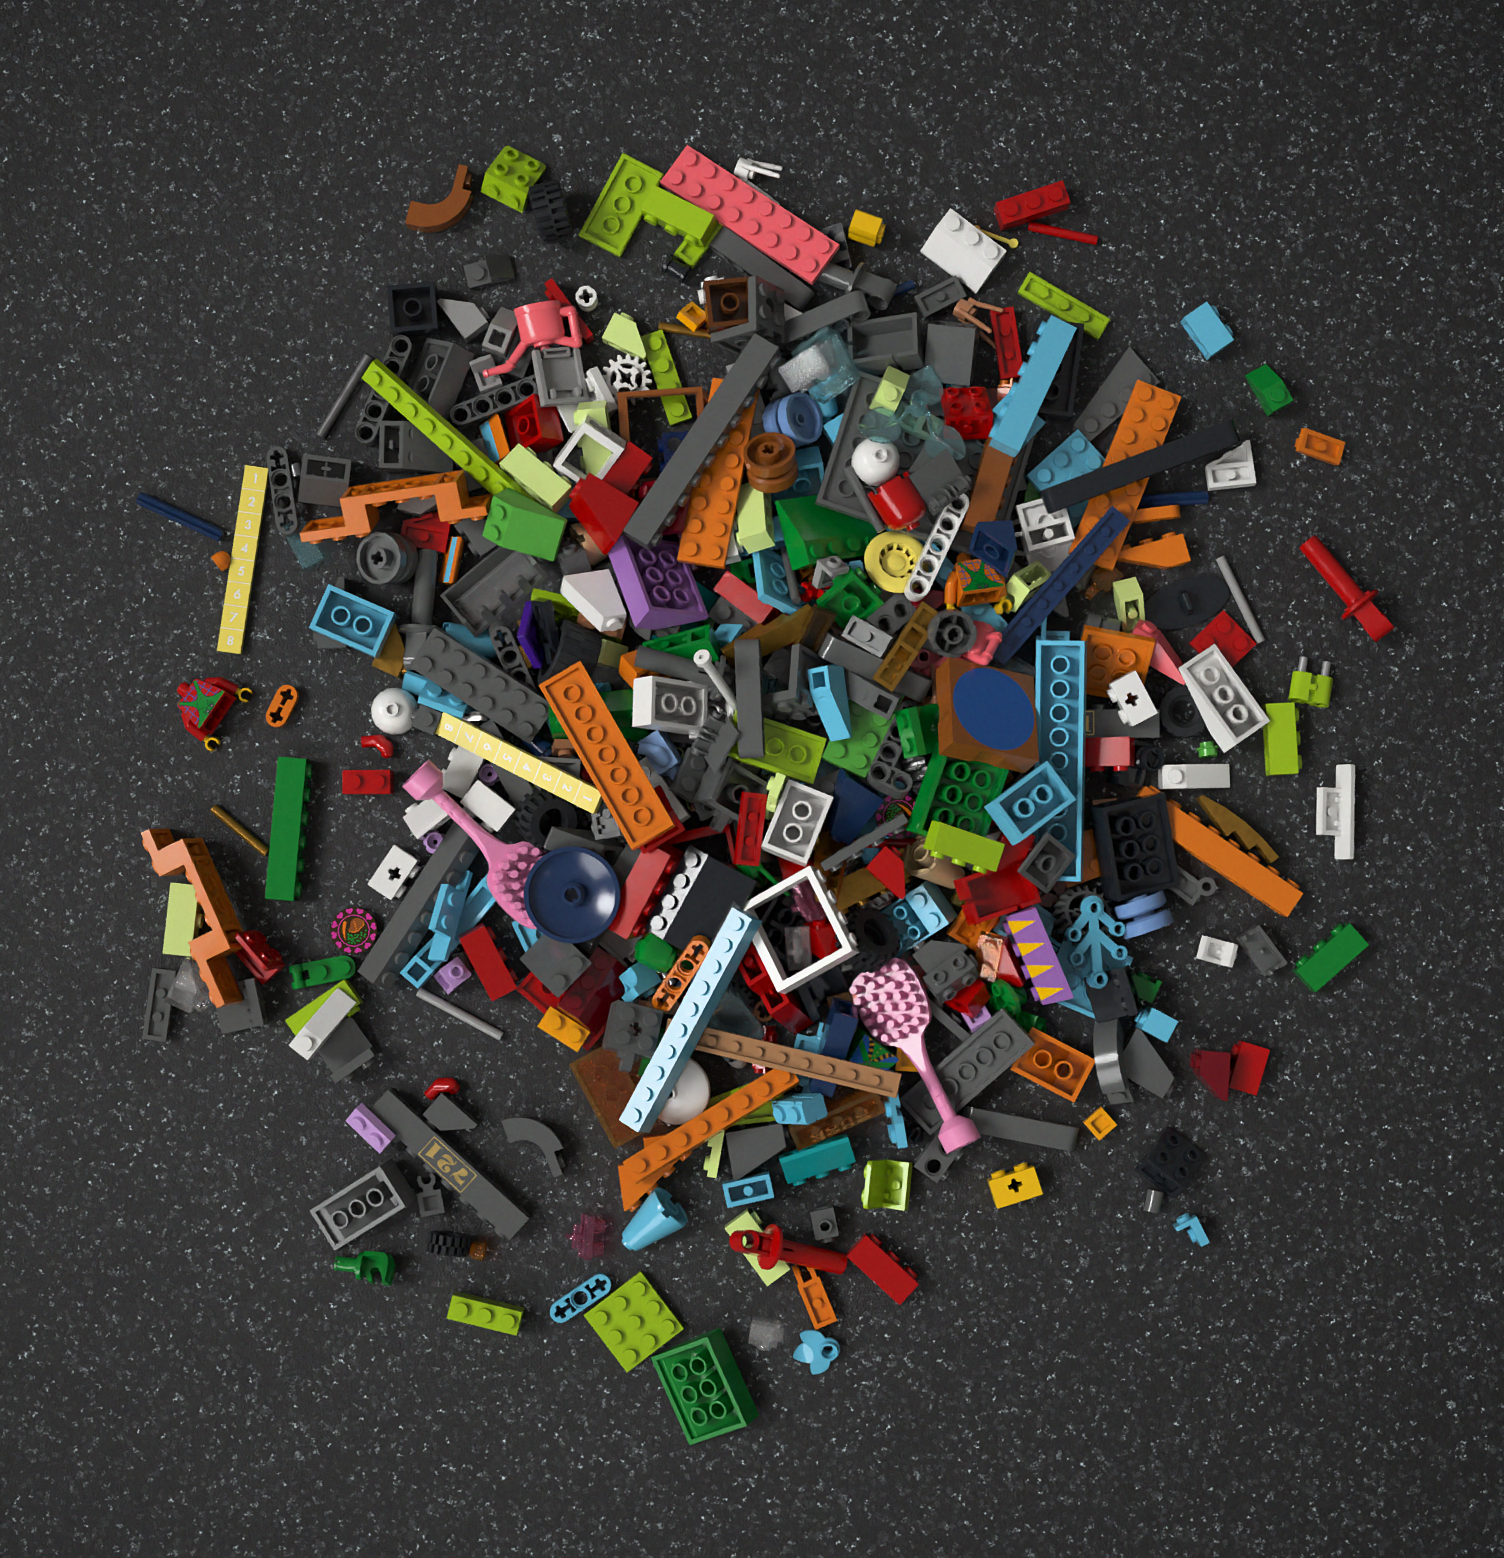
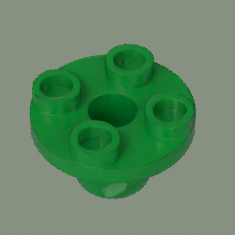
(1006, 996)

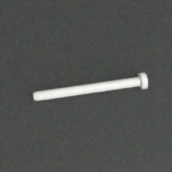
(703, 659)

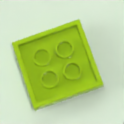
(633, 1321)

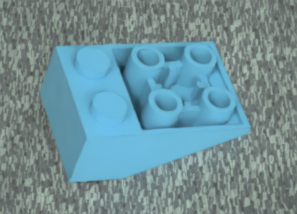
(919, 914)

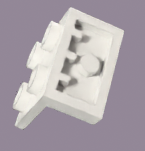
(596, 390)

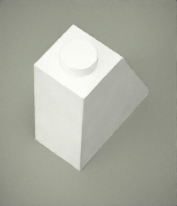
(595, 598)

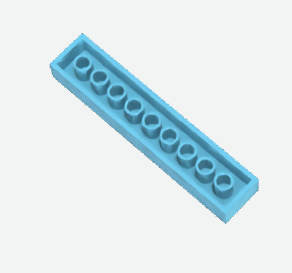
(1062, 738)

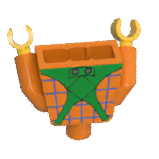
(974, 584)

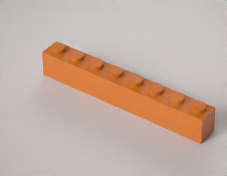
(1228, 860)
(709, 1124)

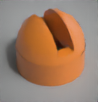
(222, 560)

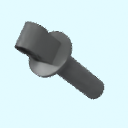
(877, 290)
(422, 605)
(684, 668)

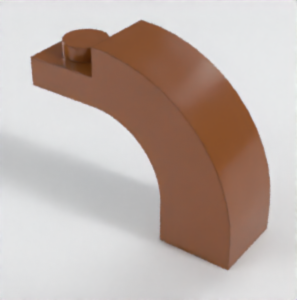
(446, 213)

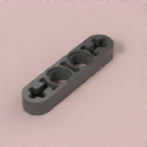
(282, 491)

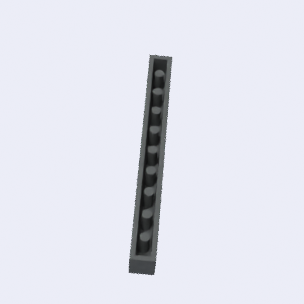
(702, 442)

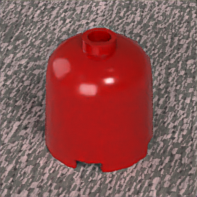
(899, 503)

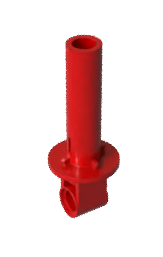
(1357, 601)
(771, 1247)

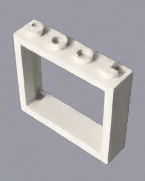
(836, 918)

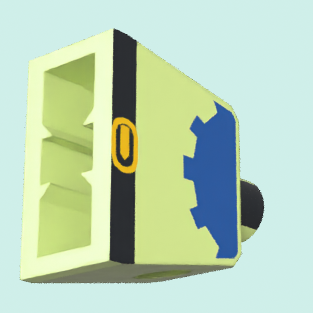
(1019, 592)

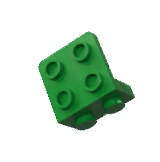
(918, 729)

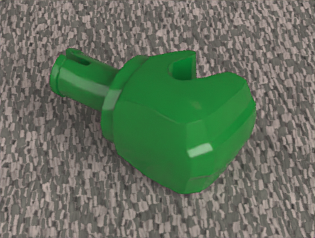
(657, 954)
(367, 1264)

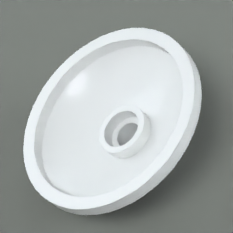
(689, 1095)

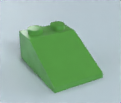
(524, 525)

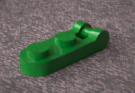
(323, 971)

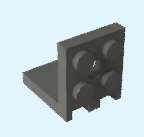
(764, 317)
(797, 701)

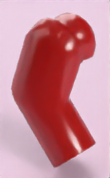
(380, 742)
(442, 1084)

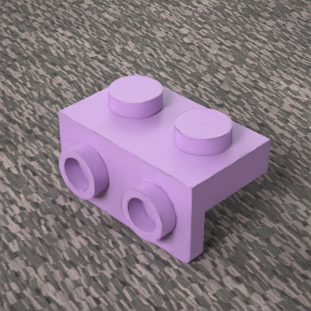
(370, 1128)

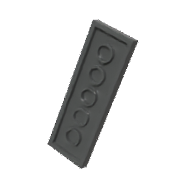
(481, 684)
(970, 1068)

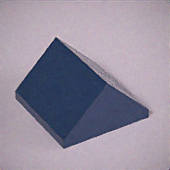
(995, 545)

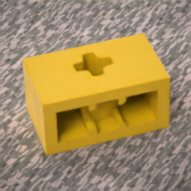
(1026, 1189)

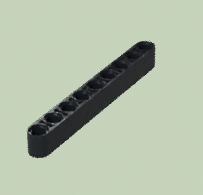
(1140, 466)

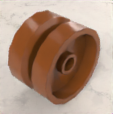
(771, 462)

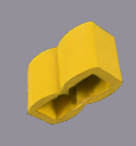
(866, 228)

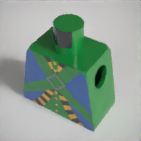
(868, 1051)

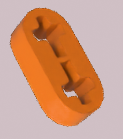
(277, 703)

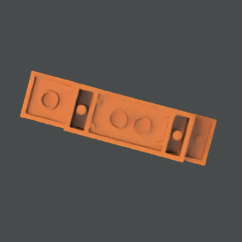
(361, 502)
(212, 948)

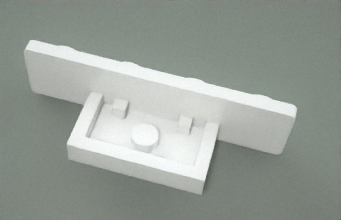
(1336, 811)

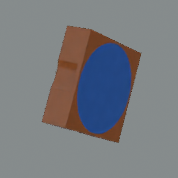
(986, 715)

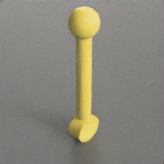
(1013, 243)

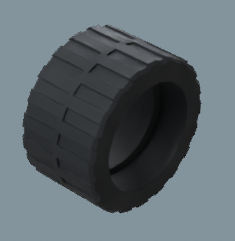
(575, 645)

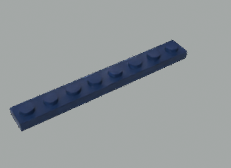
(1060, 583)

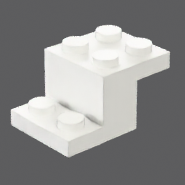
(1044, 535)

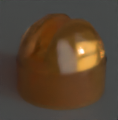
(478, 1250)

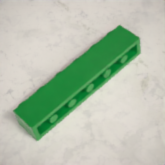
(288, 829)

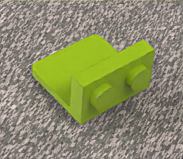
(511, 176)
(887, 1184)

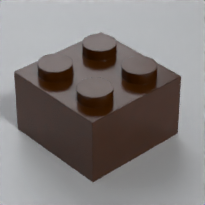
(725, 303)

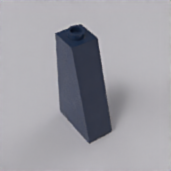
(835, 1039)

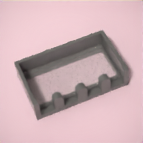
(493, 588)

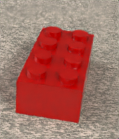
(644, 889)

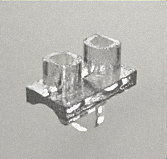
(798, 947)

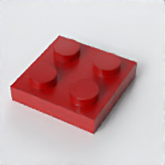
(1227, 636)

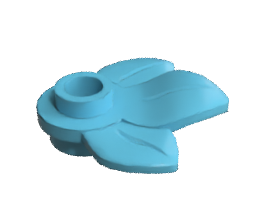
(813, 1350)

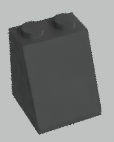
(952, 351)
(555, 963)

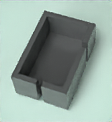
(887, 342)

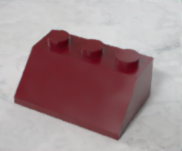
(594, 991)

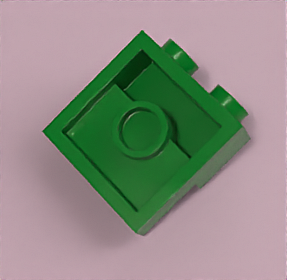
(851, 596)

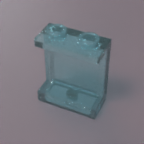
(843, 374)
(735, 1016)

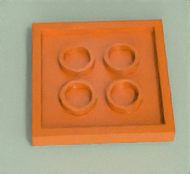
(1114, 655)

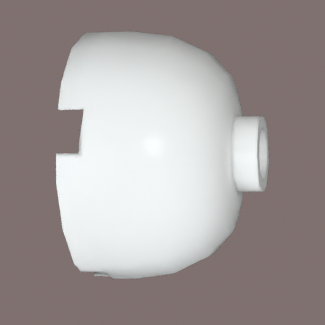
(875, 462)
(393, 710)

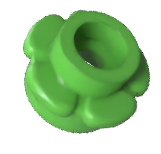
(1207, 750)

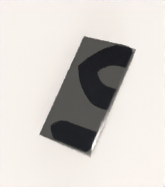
(837, 234)

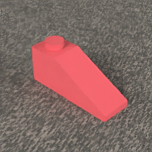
(1163, 656)

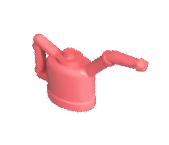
(541, 327)
(982, 650)

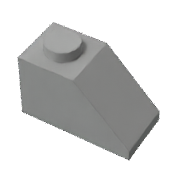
(465, 317)

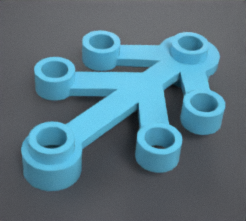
(1094, 938)

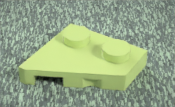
(776, 787)

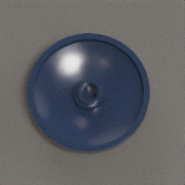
(572, 894)

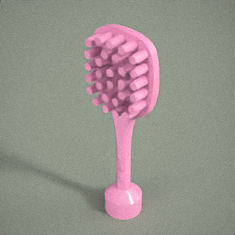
(507, 862)
(897, 1014)

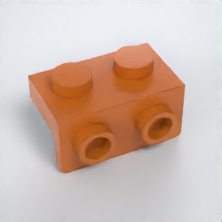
(970, 934)

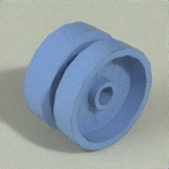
(795, 417)
(1142, 911)

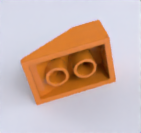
(1054, 1065)

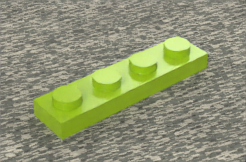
(666, 377)

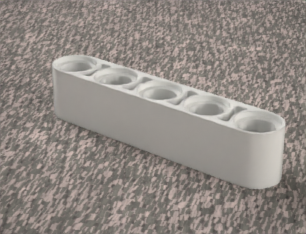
(932, 557)

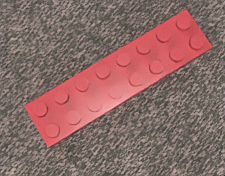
(750, 215)

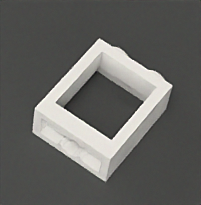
(601, 435)

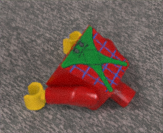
(206, 704)

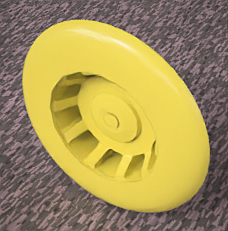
(894, 562)

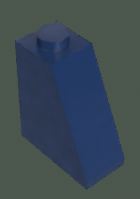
(851, 807)

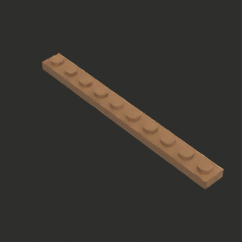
(798, 1061)

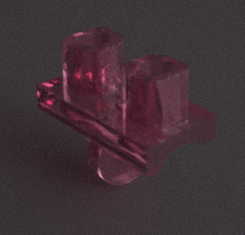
(805, 902)
(583, 1236)

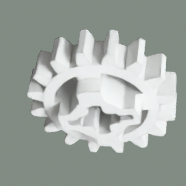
(634, 372)

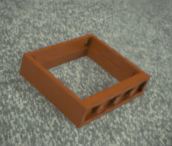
(622, 399)

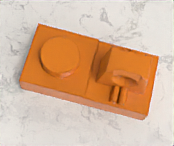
(1320, 446)

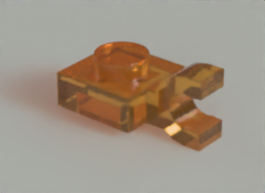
(1103, 580)

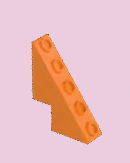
(630, 1191)

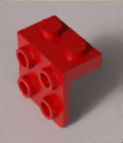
(258, 955)

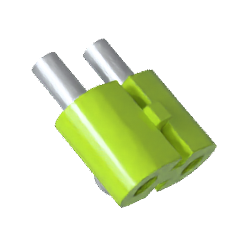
(1311, 688)

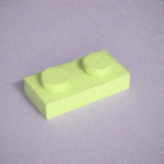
(712, 1162)

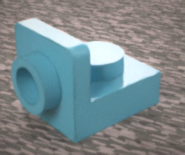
(1195, 1232)

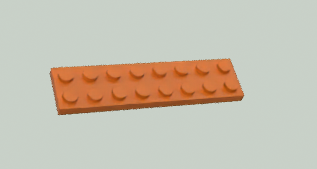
(1140, 430)
(716, 498)
(606, 756)

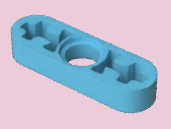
(579, 1307)

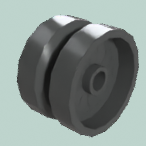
(387, 558)

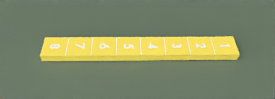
(243, 560)
(520, 762)

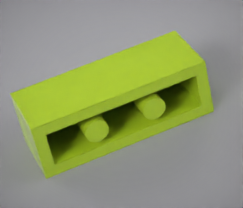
(678, 216)
(1281, 739)
(963, 847)
(300, 1018)
(485, 1313)

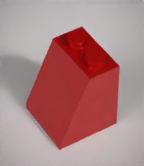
(601, 510)

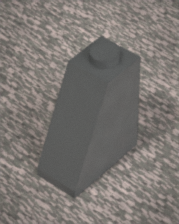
(1145, 1065)
(754, 1145)

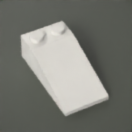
(1222, 698)

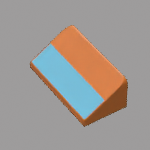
(495, 439)
(451, 561)

